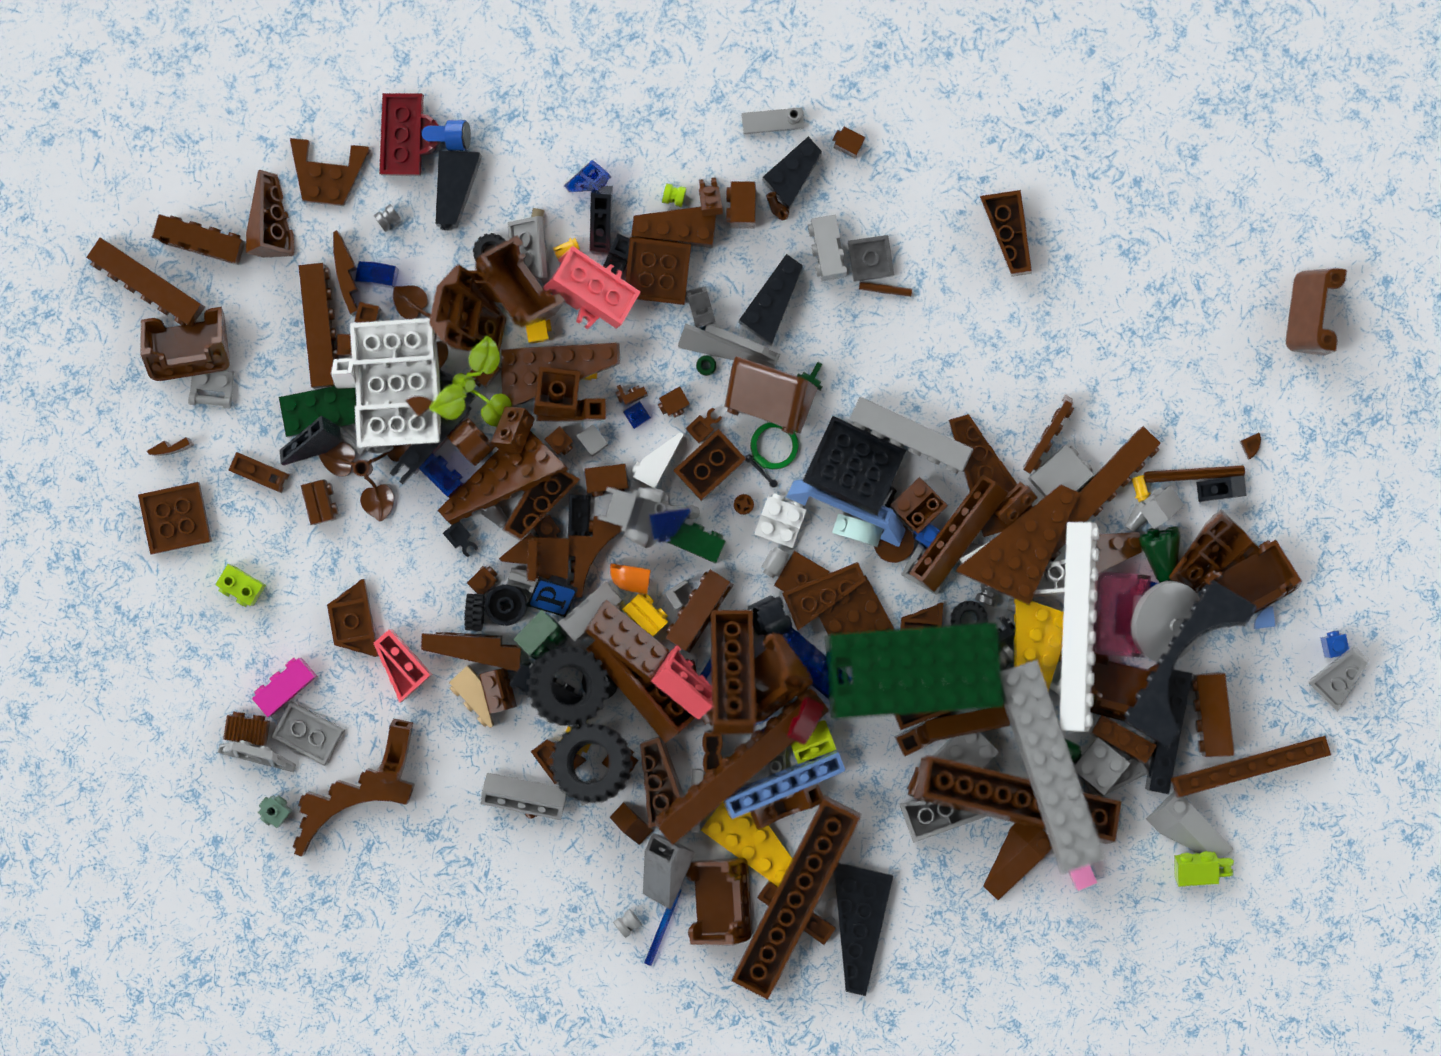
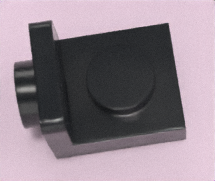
(1007, 632)

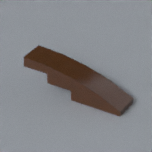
(344, 266)

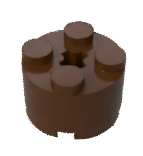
(471, 441)

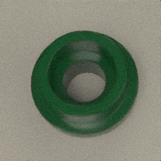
(710, 360)

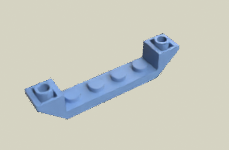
(886, 519)

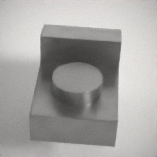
(700, 306)

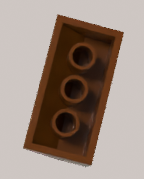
(1213, 714)

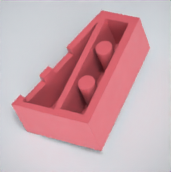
(401, 664)
(683, 684)

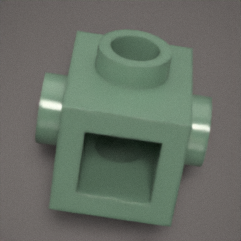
(281, 813)

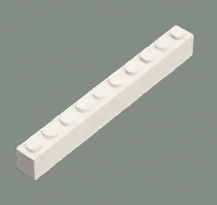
(1078, 626)

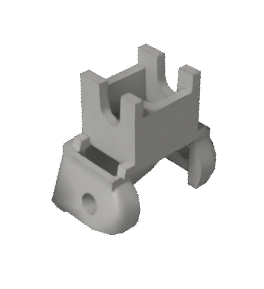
(633, 513)

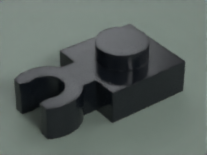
(459, 535)

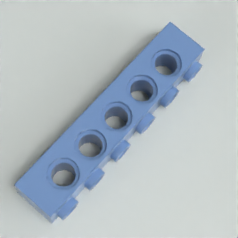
(783, 783)

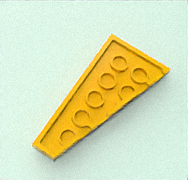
(1038, 637)

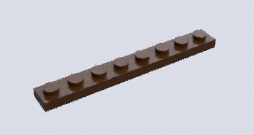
(1250, 766)

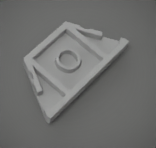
(260, 755)

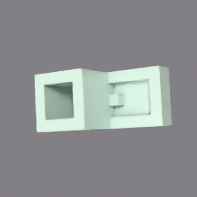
(857, 530)

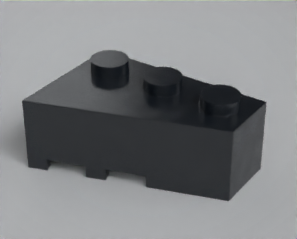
(792, 172)

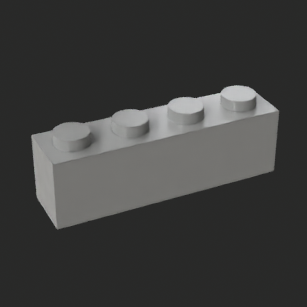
(523, 796)

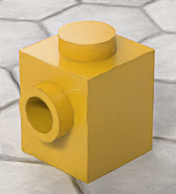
(539, 332)

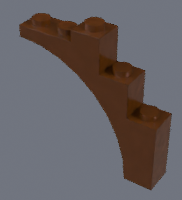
(587, 548)
(343, 795)

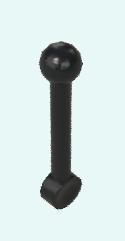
(773, 483)

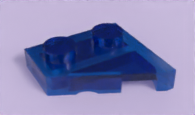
(588, 178)

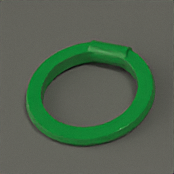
(761, 460)

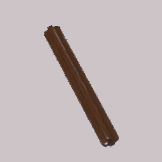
(1193, 474)

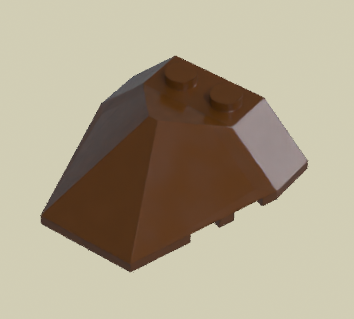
(463, 312)
(1216, 548)

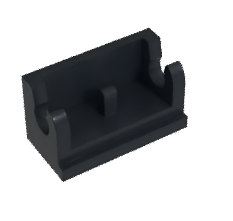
(579, 515)

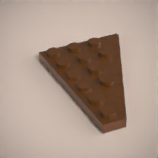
(501, 477)
(1021, 552)

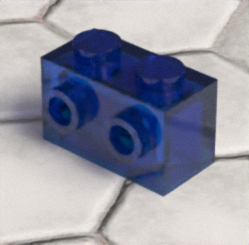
(441, 475)

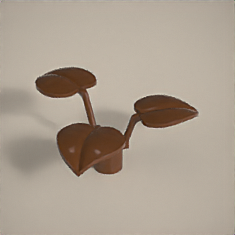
(409, 303)
(376, 500)

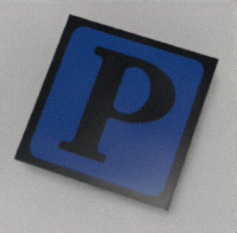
(552, 595)

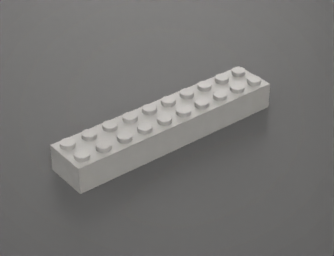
(1049, 768)

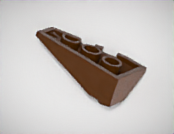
(267, 223)

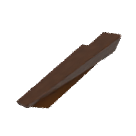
(474, 647)

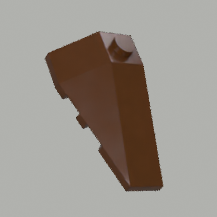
(1017, 856)

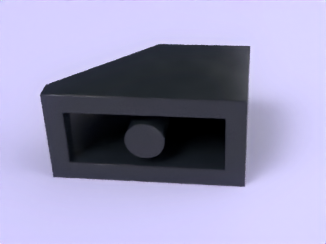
(1221, 488)

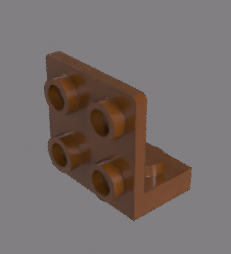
(547, 557)

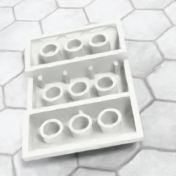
(391, 365)

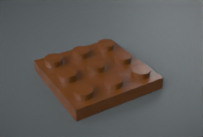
(658, 269)
(174, 518)
(856, 613)

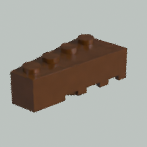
(1008, 224)

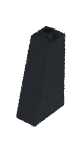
(454, 183)

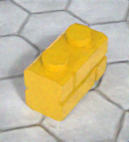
(645, 614)

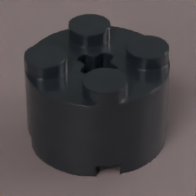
(495, 610)
(770, 617)

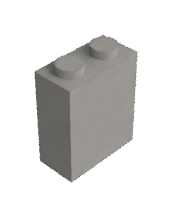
(1061, 469)

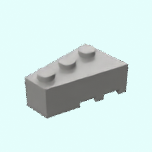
(580, 617)

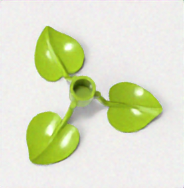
(450, 401)

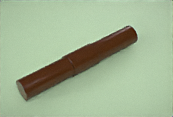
(885, 289)

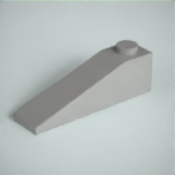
(1185, 825)

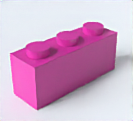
(283, 686)

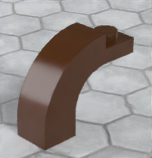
(586, 411)
(396, 751)
(786, 806)

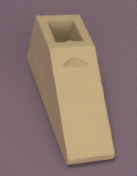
(470, 688)

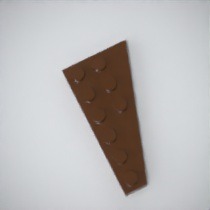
(982, 462)

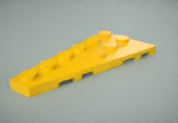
(741, 838)

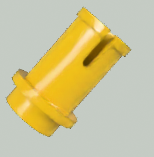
(561, 249)
(1140, 488)

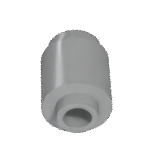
(775, 562)

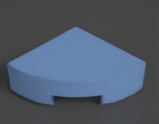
(1265, 618)

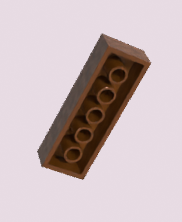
(732, 672)
(652, 703)

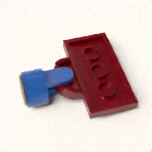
(411, 134)

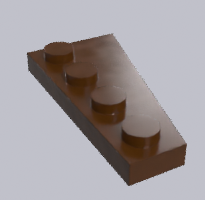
(1054, 428)
(818, 595)

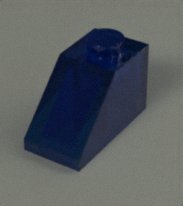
(377, 274)
(667, 524)

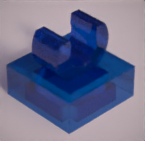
(636, 415)

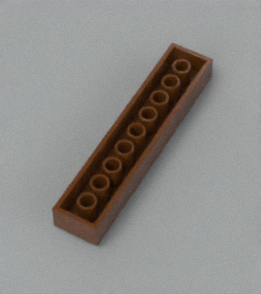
(1001, 796)
(796, 897)

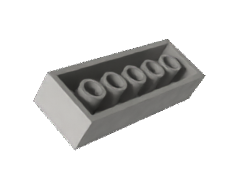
(907, 432)

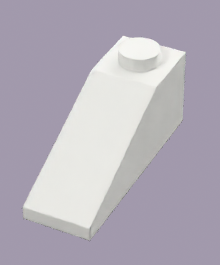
(654, 465)

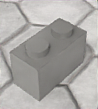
(1161, 506)

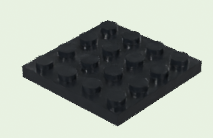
(854, 465)

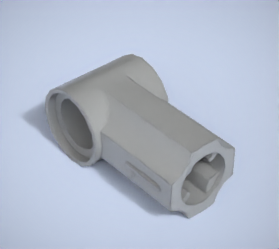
(518, 578)

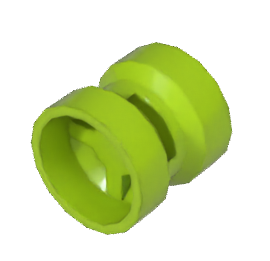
(674, 195)

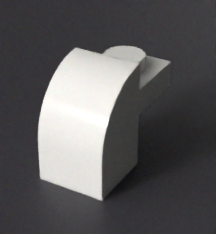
(343, 373)

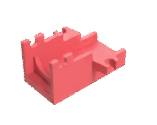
(592, 289)

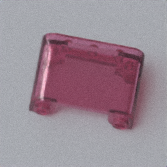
(1115, 610)

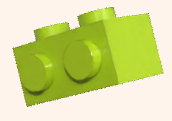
(240, 585)

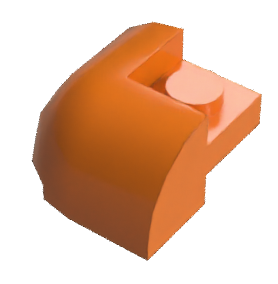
(630, 578)

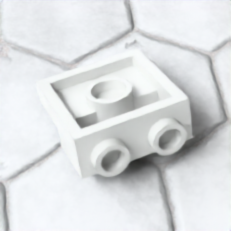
(780, 520)

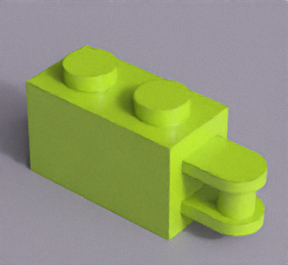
(1201, 868)

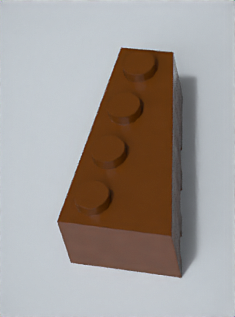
(677, 226)
(199, 240)
(537, 503)
(660, 778)

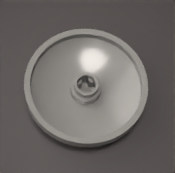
(1160, 616)

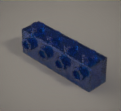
(813, 660)

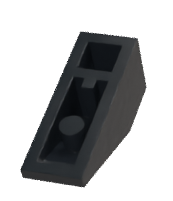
(601, 219)
(312, 441)

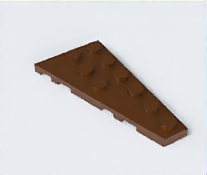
(522, 365)

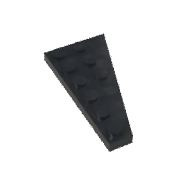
(861, 910)

